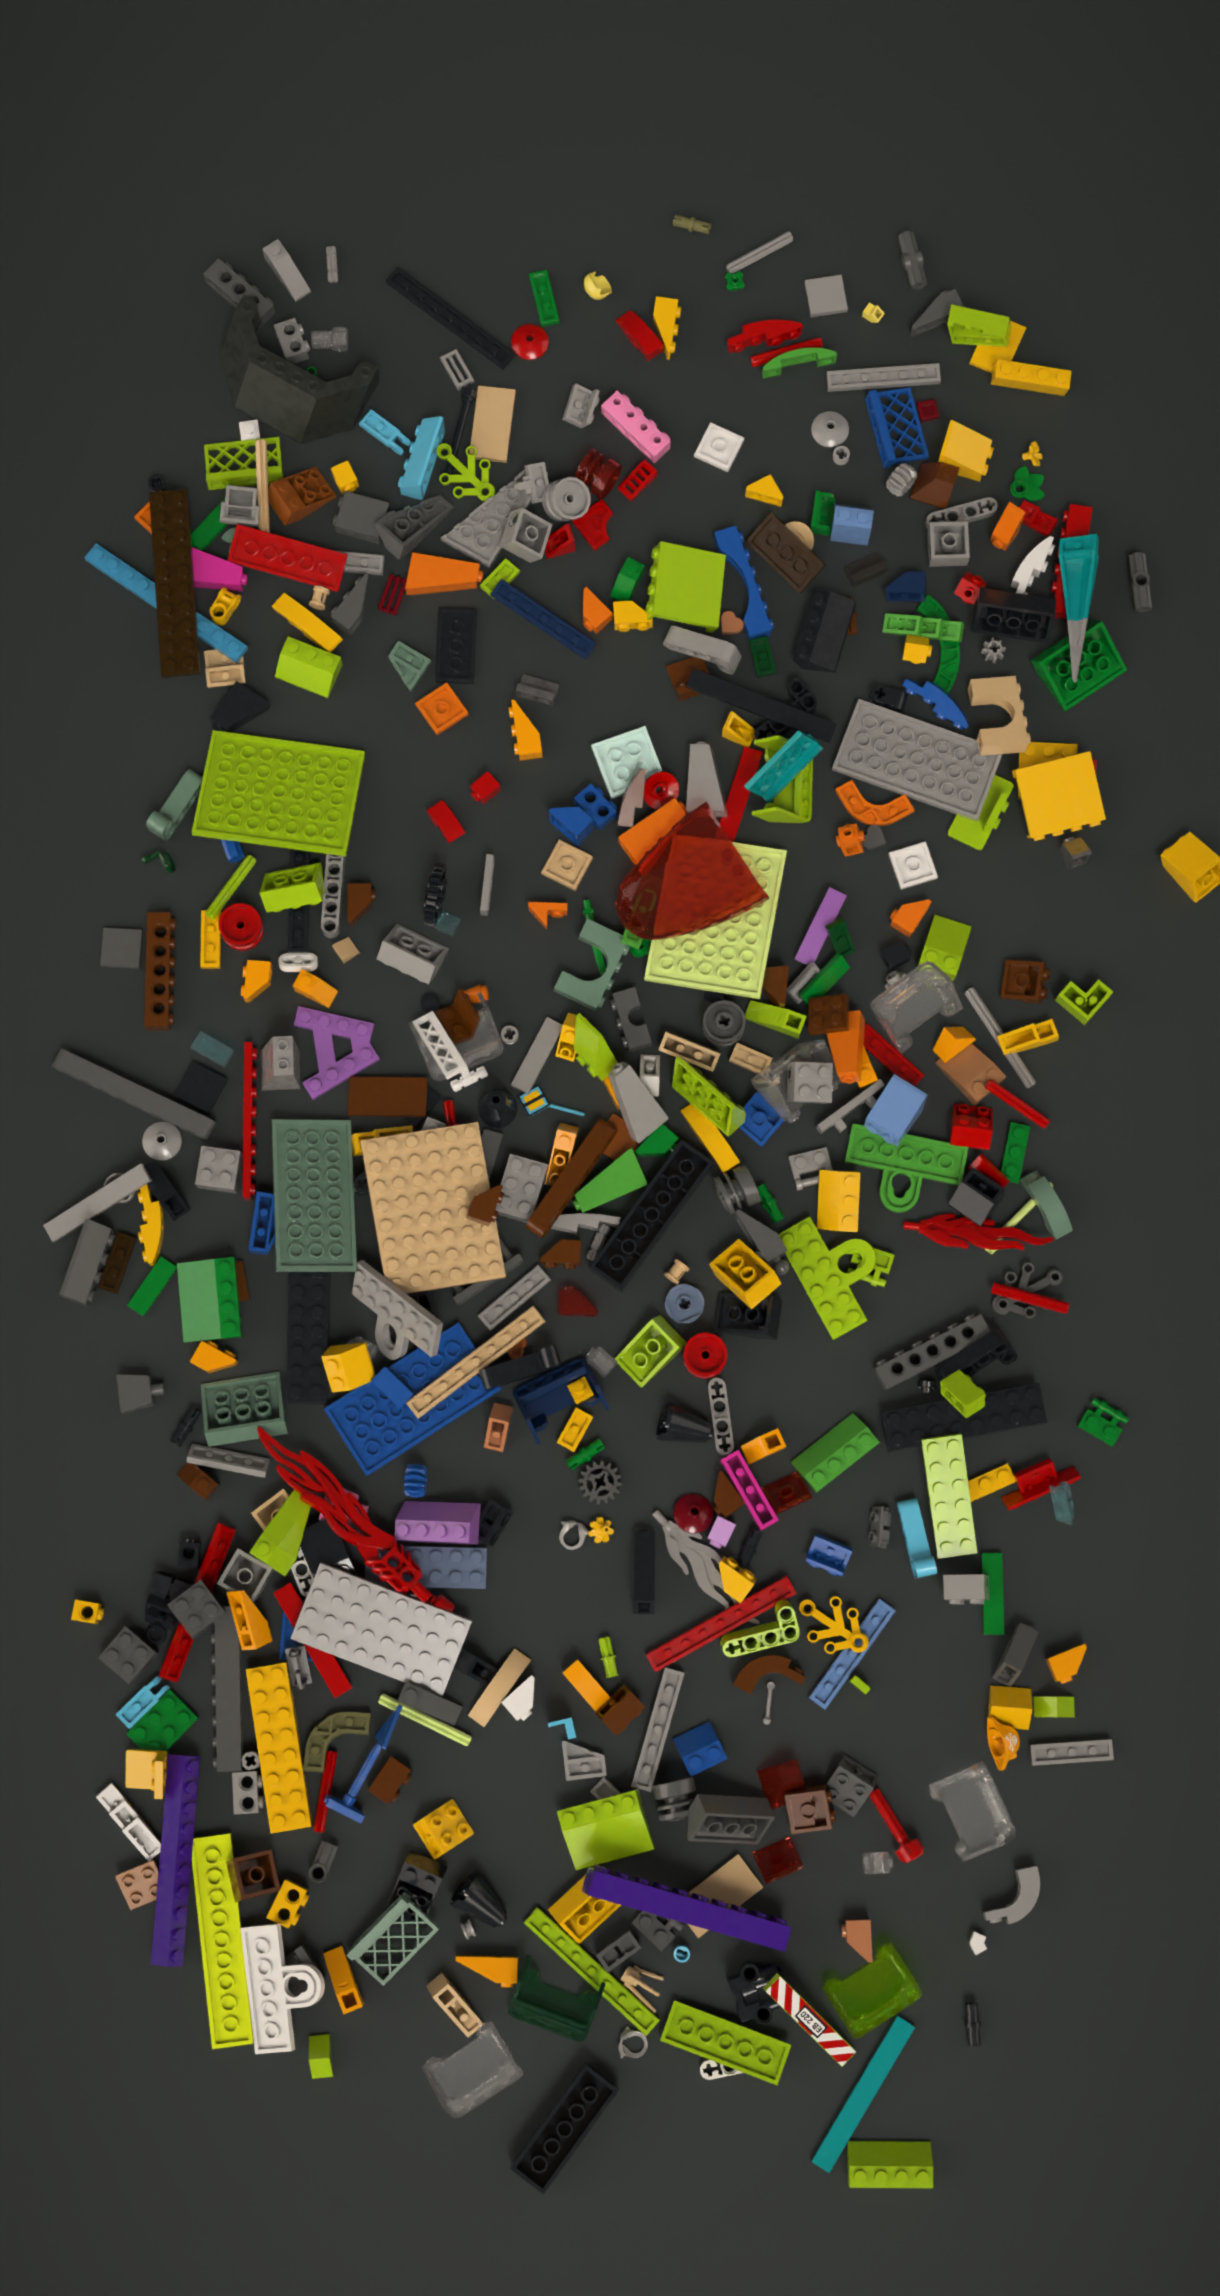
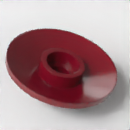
(689, 1522)

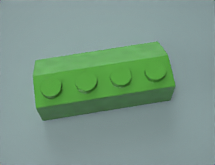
(834, 1452)

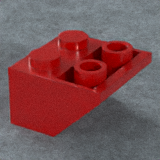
(971, 1126)

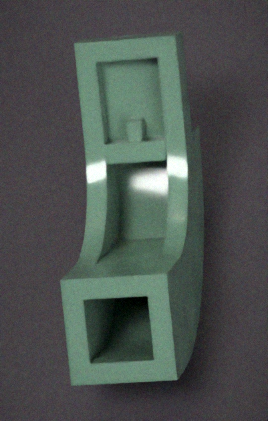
(1048, 1203)

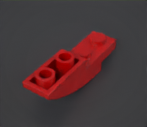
(770, 331)

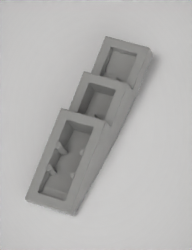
(570, 1222)

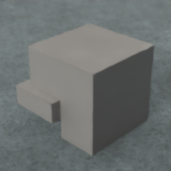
(240, 506)

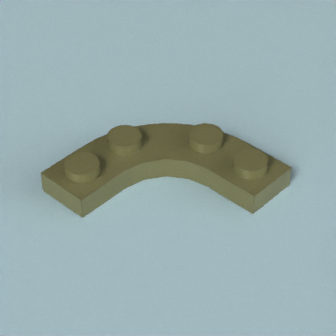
(329, 1729)

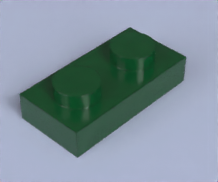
(762, 656)
(840, 938)

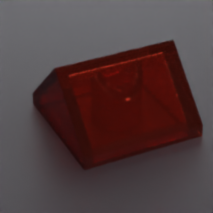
(787, 1493)
(777, 1860)

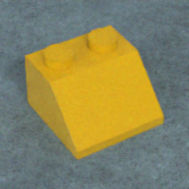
(348, 1366)

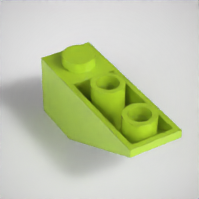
(776, 1018)

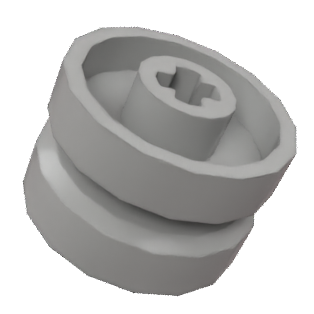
(566, 499)

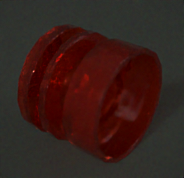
(599, 474)

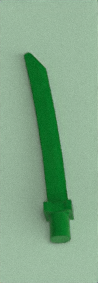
(588, 912)

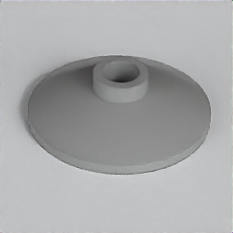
(830, 437)
(164, 1150)

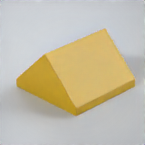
(1011, 1706)

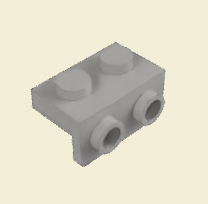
(581, 406)

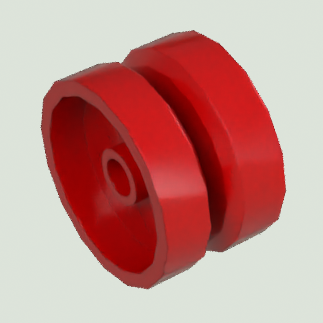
(241, 915)
(693, 1353)

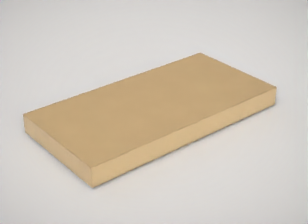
(492, 423)
(730, 1883)

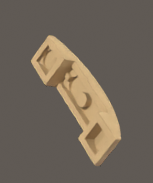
(499, 1687)

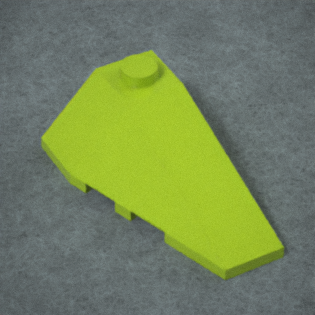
(282, 1537)

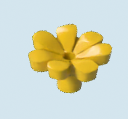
(1033, 454)
(600, 1530)

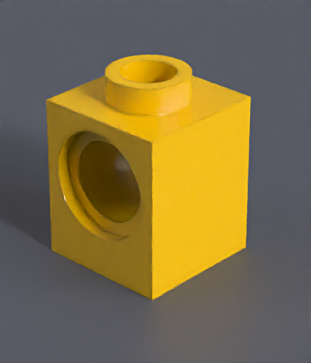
(344, 477)
(78, 1612)

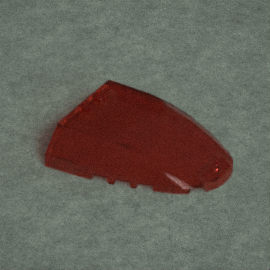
(687, 881)

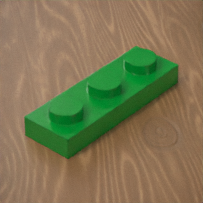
(1015, 1151)

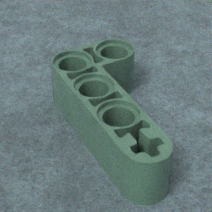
(177, 805)

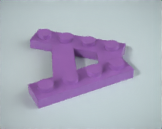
(332, 1072)

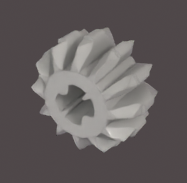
(901, 479)

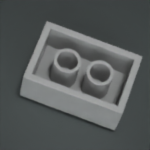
(521, 1187)

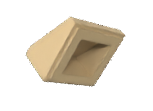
(345, 949)

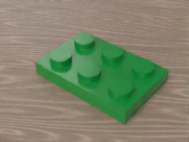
(163, 1724)

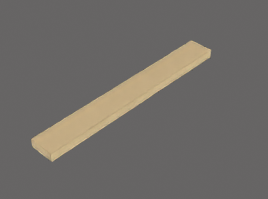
(475, 1361)

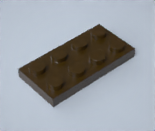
(785, 553)

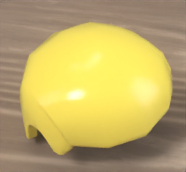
(597, 286)

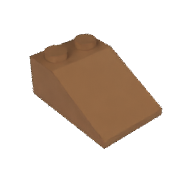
(970, 1073)

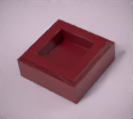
(927, 410)

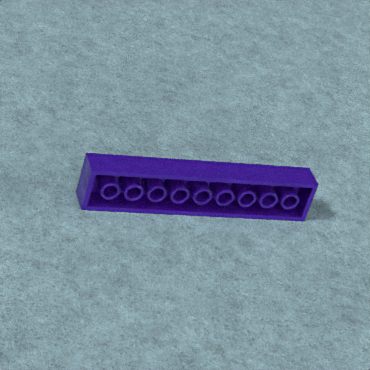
(688, 1909)

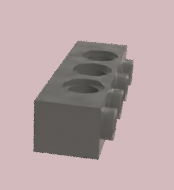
(222, 270)

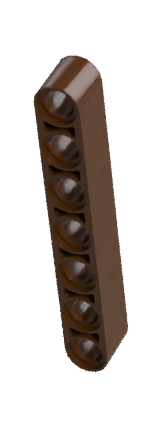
(571, 1178)

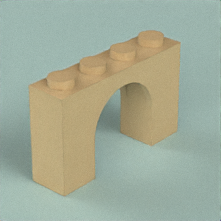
(1004, 693)

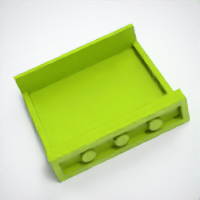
(686, 585)

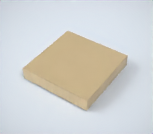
(567, 865)

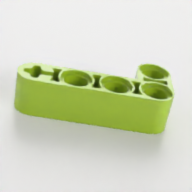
(758, 1632)

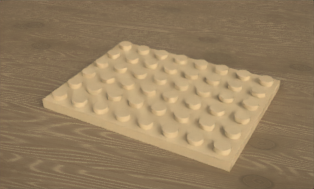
(420, 1208)

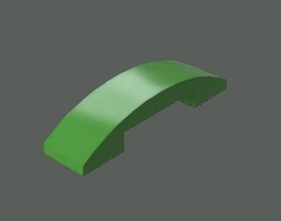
(822, 356)

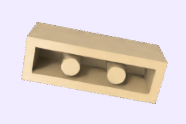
(689, 1051)

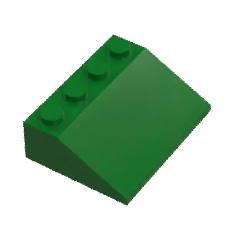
(1097, 667)
(210, 1299)

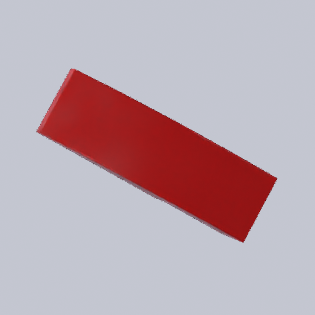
(640, 335)

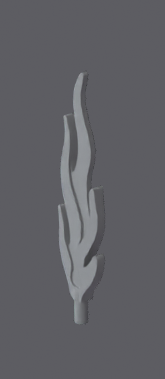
(698, 1556)

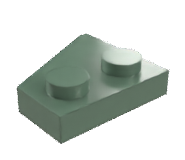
(408, 664)

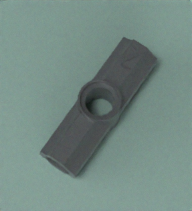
(912, 260)
(1138, 571)

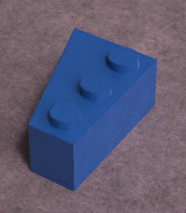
(263, 1226)

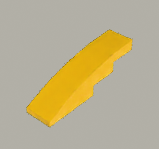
(307, 622)
(711, 1138)

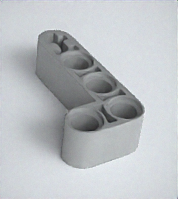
(704, 647)

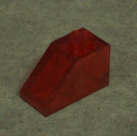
(574, 1303)

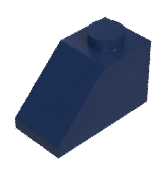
(908, 587)

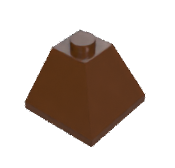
(934, 484)
(776, 985)

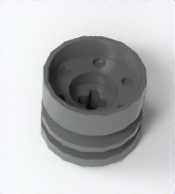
(736, 1189)
(675, 1797)

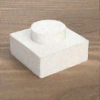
(249, 430)

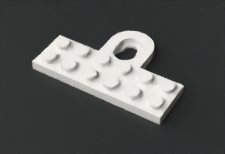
(269, 1991)

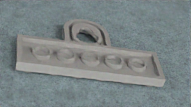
(397, 1309)

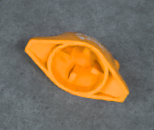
(1002, 1742)

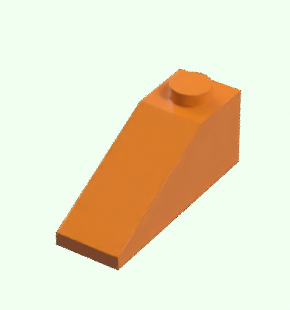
(1007, 527)

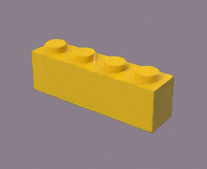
(1031, 377)

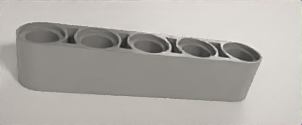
(333, 899)

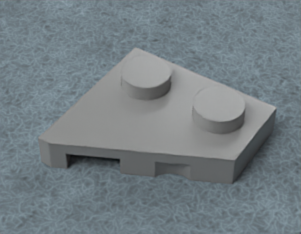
(582, 1763)

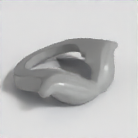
(582, 1533)
(624, 2051)

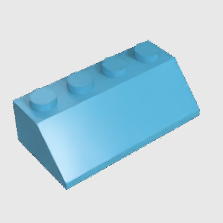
(422, 458)

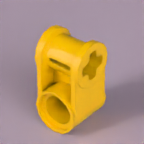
(226, 603)

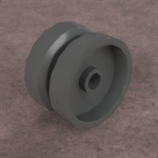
(727, 1013)

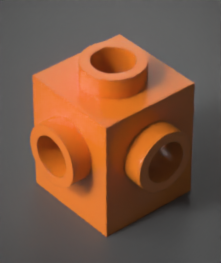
(850, 839)

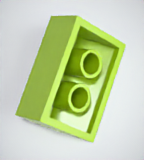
(308, 667)
(293, 888)

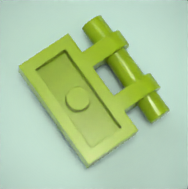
(883, 1265)

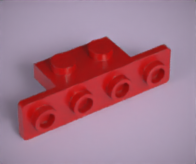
(1035, 1482)

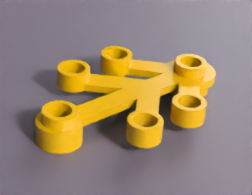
(837, 1627)

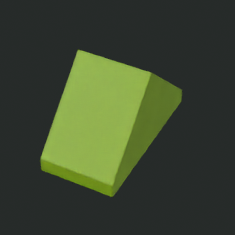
(1053, 1707)
(320, 2056)

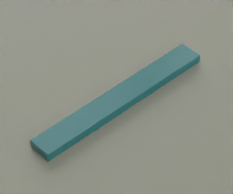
(863, 2094)

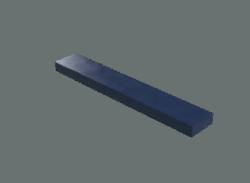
(543, 619)

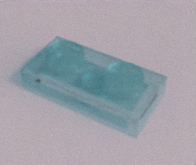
(212, 1049)

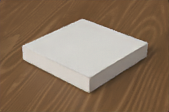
(719, 447)
(913, 865)

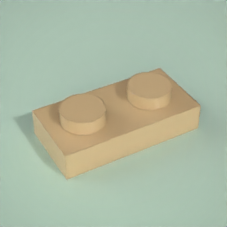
(749, 1059)

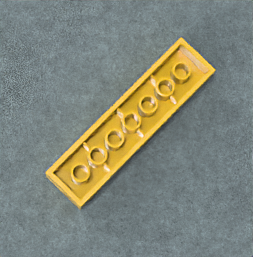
(279, 1748)

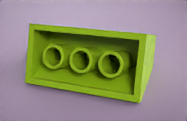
(889, 2164)

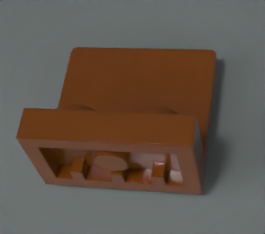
(680, 673)
(459, 1019)

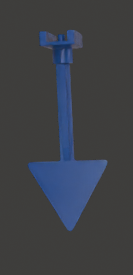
(345, 1805)

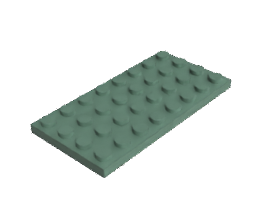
(313, 1196)

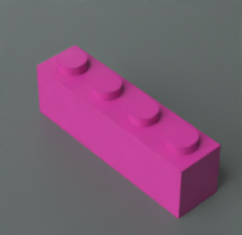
(749, 1490)

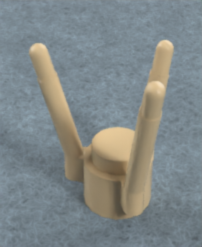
(632, 1977)

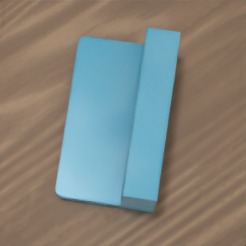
(568, 1725)

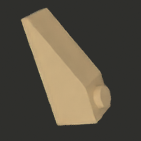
(454, 2005)

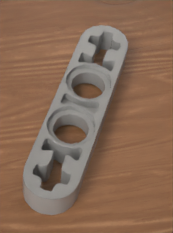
(961, 513)
(720, 1416)

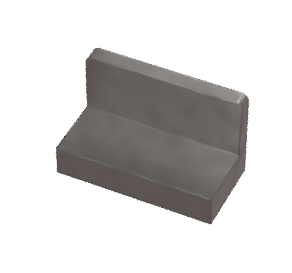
(537, 690)

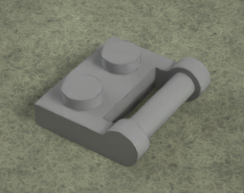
(807, 1163)

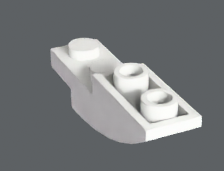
(1032, 565)

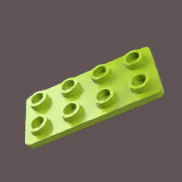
(977, 832)

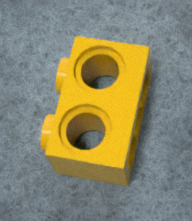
(283, 1901)

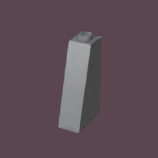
(704, 781)
(636, 1103)

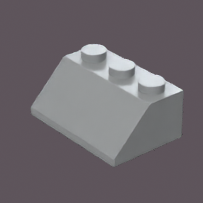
(412, 953)

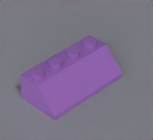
(438, 1522)

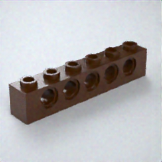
(155, 922)

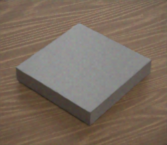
(826, 296)

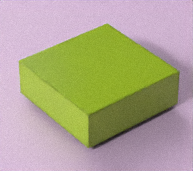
(859, 1684)

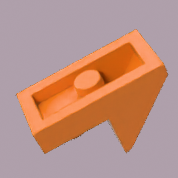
(542, 909)

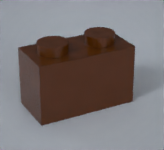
(620, 1710)
(390, 1780)

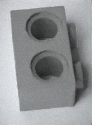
(292, 341)
(240, 1792)

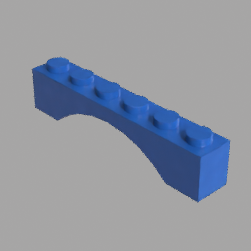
(730, 544)

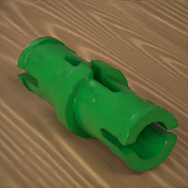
(769, 1204)
(585, 1454)

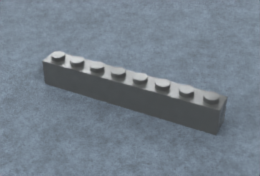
(228, 1695)

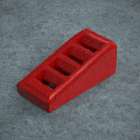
(644, 465)

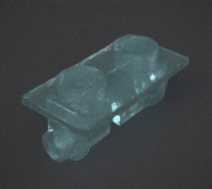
(1062, 1506)

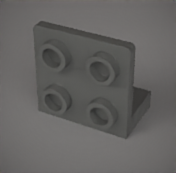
(851, 1785)
(299, 1956)

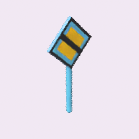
(537, 1101)

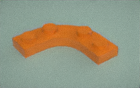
(869, 813)

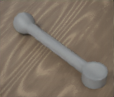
(770, 1686)

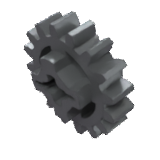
(608, 1487)

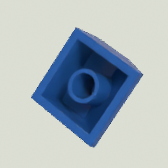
(572, 822)
(700, 1749)

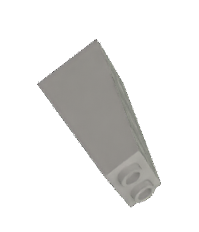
(280, 1064)

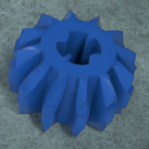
(415, 1480)

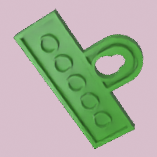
(913, 1157)

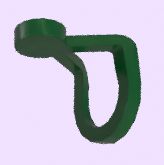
(147, 859)

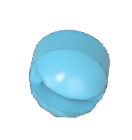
(680, 1956)

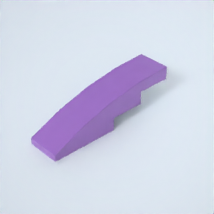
(817, 933)

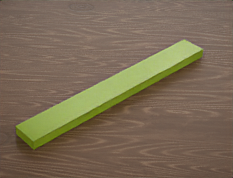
(591, 1971)

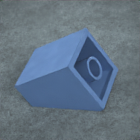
(851, 524)
(895, 1110)

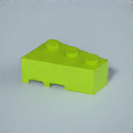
(978, 327)

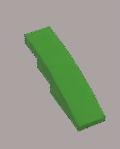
(924, 627)

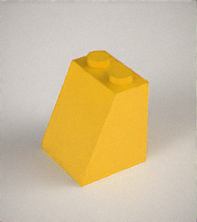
(966, 450)
(1192, 866)

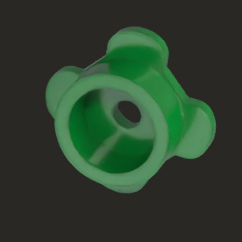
(734, 286)

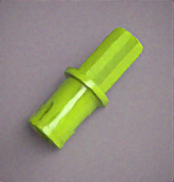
(608, 1657)

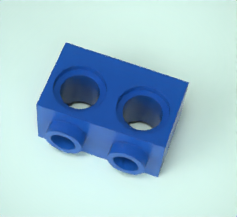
(594, 807)

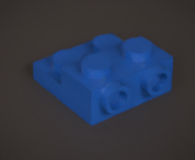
(760, 1120)

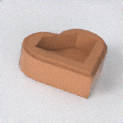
(730, 623)

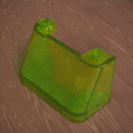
(873, 1992)

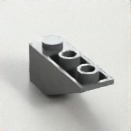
(351, 610)

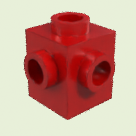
(969, 588)

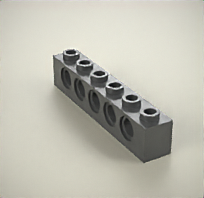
(889, 1379)

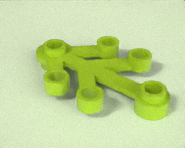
(468, 475)

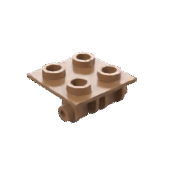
(139, 1884)

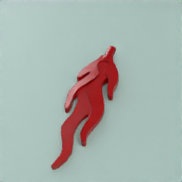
(944, 1227)

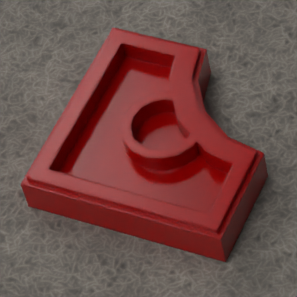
(593, 524)

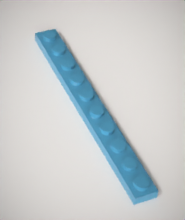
(145, 590)

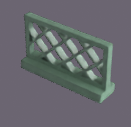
(382, 1924)

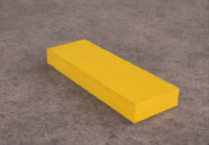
(210, 942)

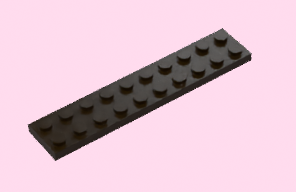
(174, 583)

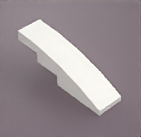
(130, 1821)

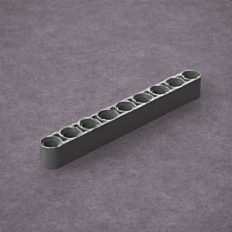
(133, 1094)

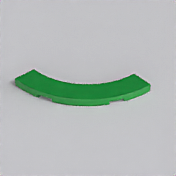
(948, 650)

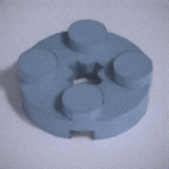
(690, 1294)

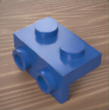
(828, 1555)

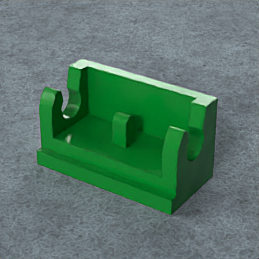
(823, 513)

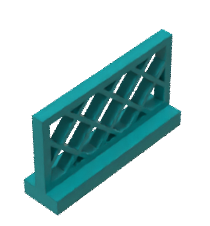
(784, 768)

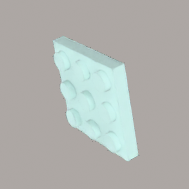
(623, 756)

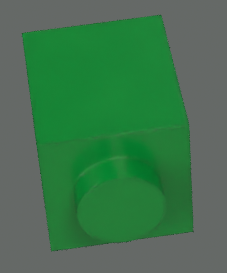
(628, 580)
(658, 1143)

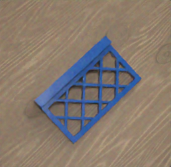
(882, 433)

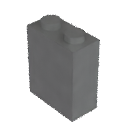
(359, 515)

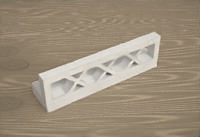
(444, 1042)

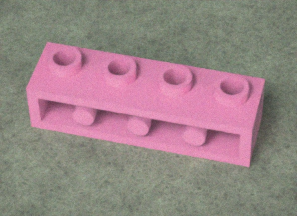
(636, 426)

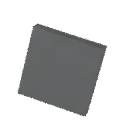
(121, 948)

